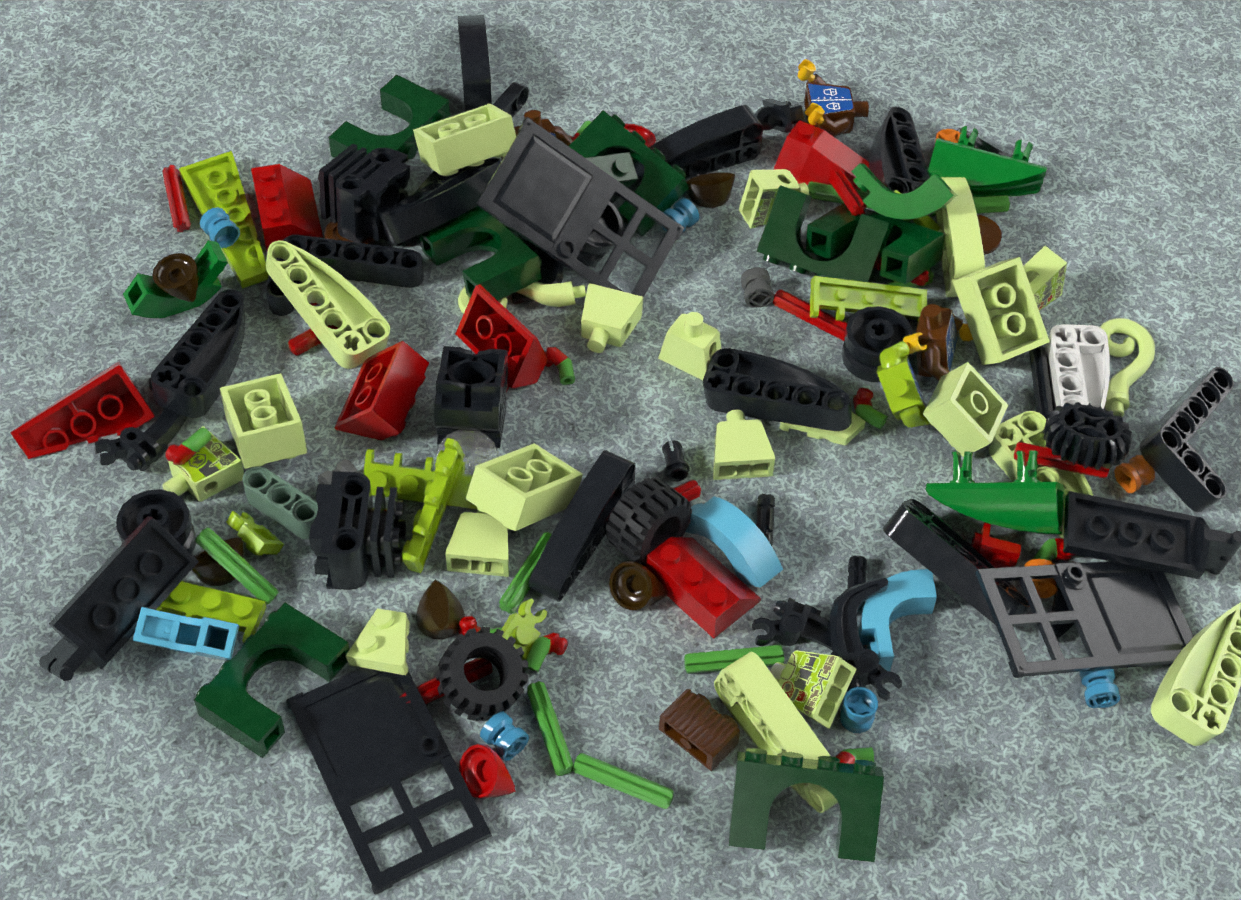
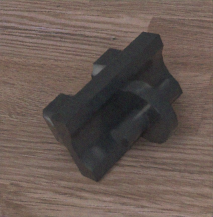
(779, 115)

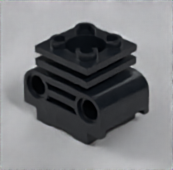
(361, 187)
(471, 392)
(353, 531)

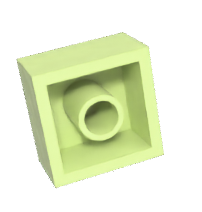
(965, 409)

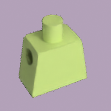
(609, 316)
(690, 344)
(742, 449)
(478, 546)

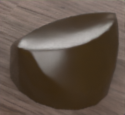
(711, 189)
(177, 276)
(210, 571)
(635, 586)
(439, 612)

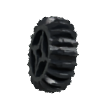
(1087, 435)

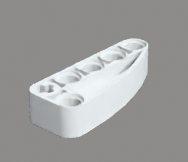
(1078, 364)

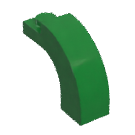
(922, 202)
(150, 301)

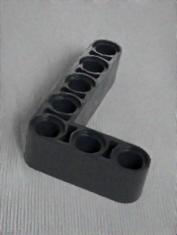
(353, 262)
(1168, 447)

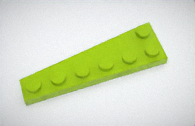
(218, 184)

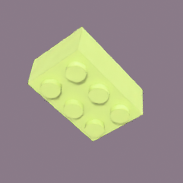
(465, 139)
(1001, 311)
(263, 421)
(523, 486)

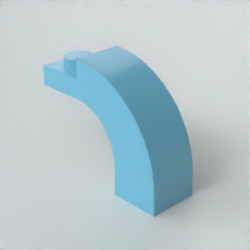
(738, 539)
(906, 594)
(186, 634)

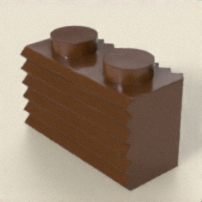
(700, 729)

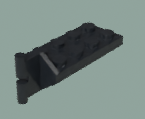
(1145, 536)
(109, 604)

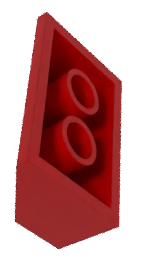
(285, 203)
(491, 326)
(383, 393)
(700, 584)

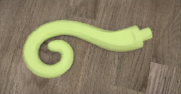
(547, 294)
(1119, 385)

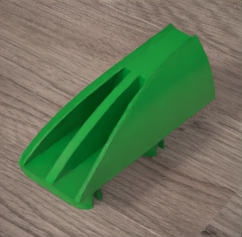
(986, 171)
(1013, 505)

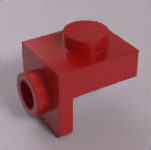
(996, 551)

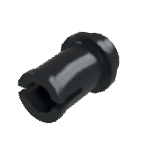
(676, 466)

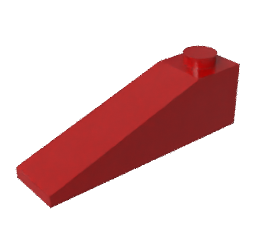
(813, 153)
(91, 411)

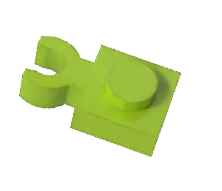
(257, 537)
(521, 627)

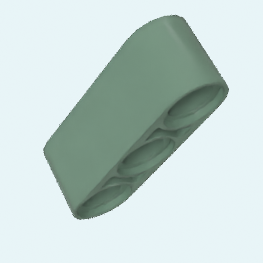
(268, 492)

